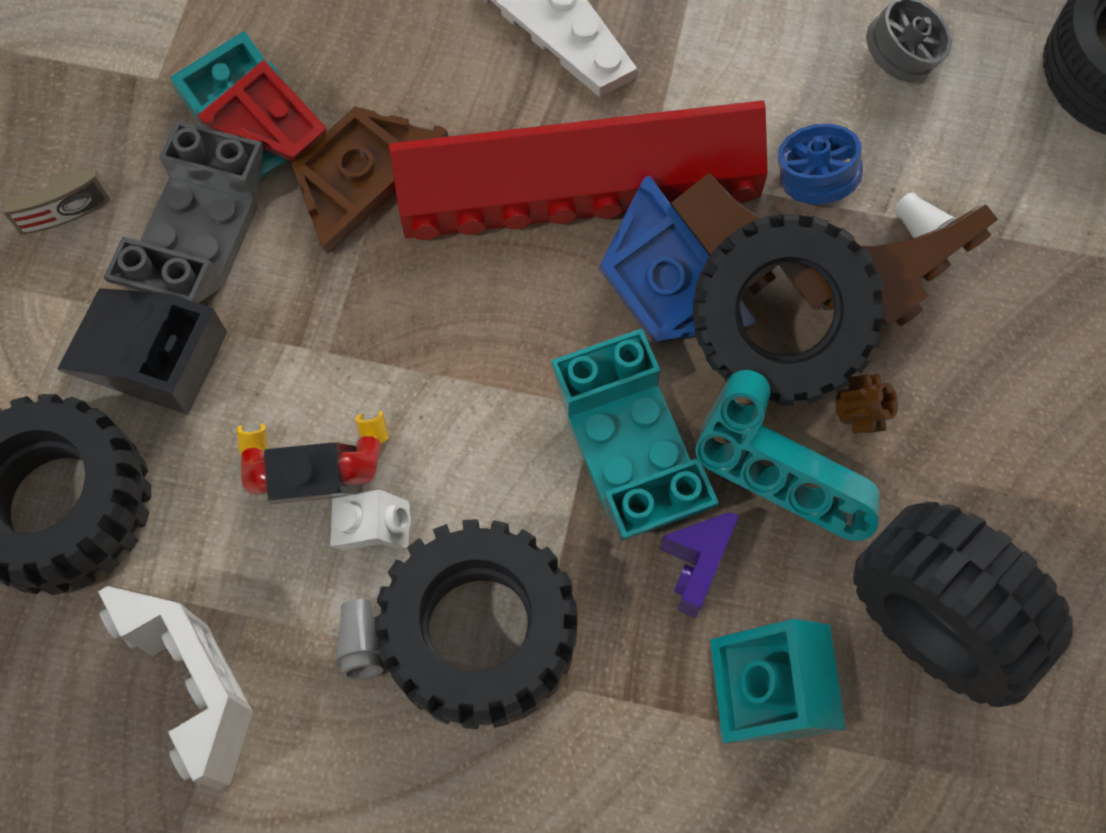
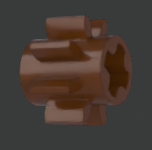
(866, 403)

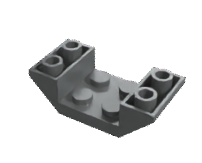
(197, 218)

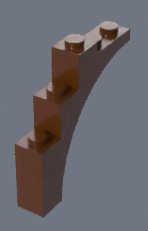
(715, 215)

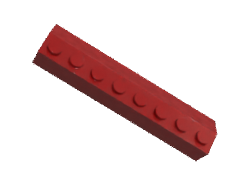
(574, 168)

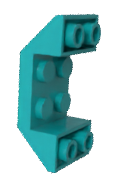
(630, 436)

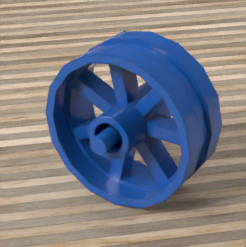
(820, 155)

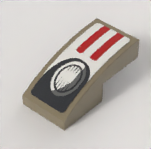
(68, 198)

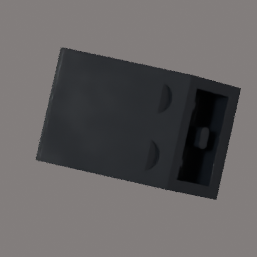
(146, 346)

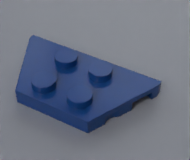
(657, 266)

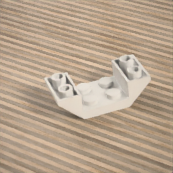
(212, 740)

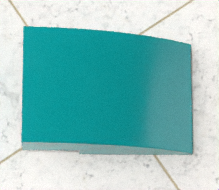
(214, 74)

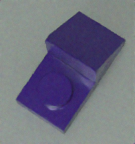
(704, 547)

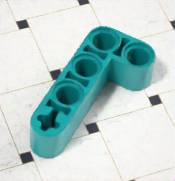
(856, 499)

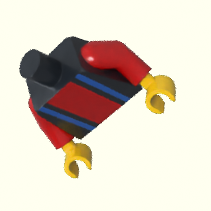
(312, 469)

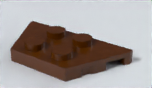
(352, 171)

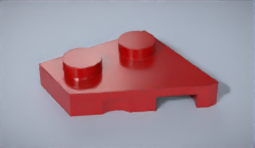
(265, 111)

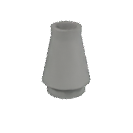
(357, 642)

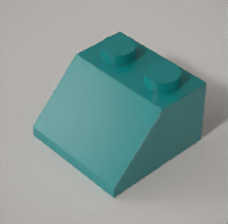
(777, 682)

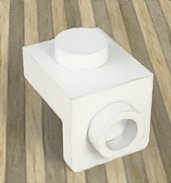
(370, 520)

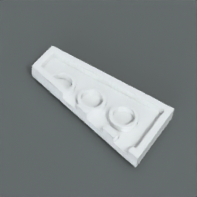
(576, 37)

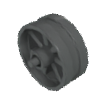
(911, 43)

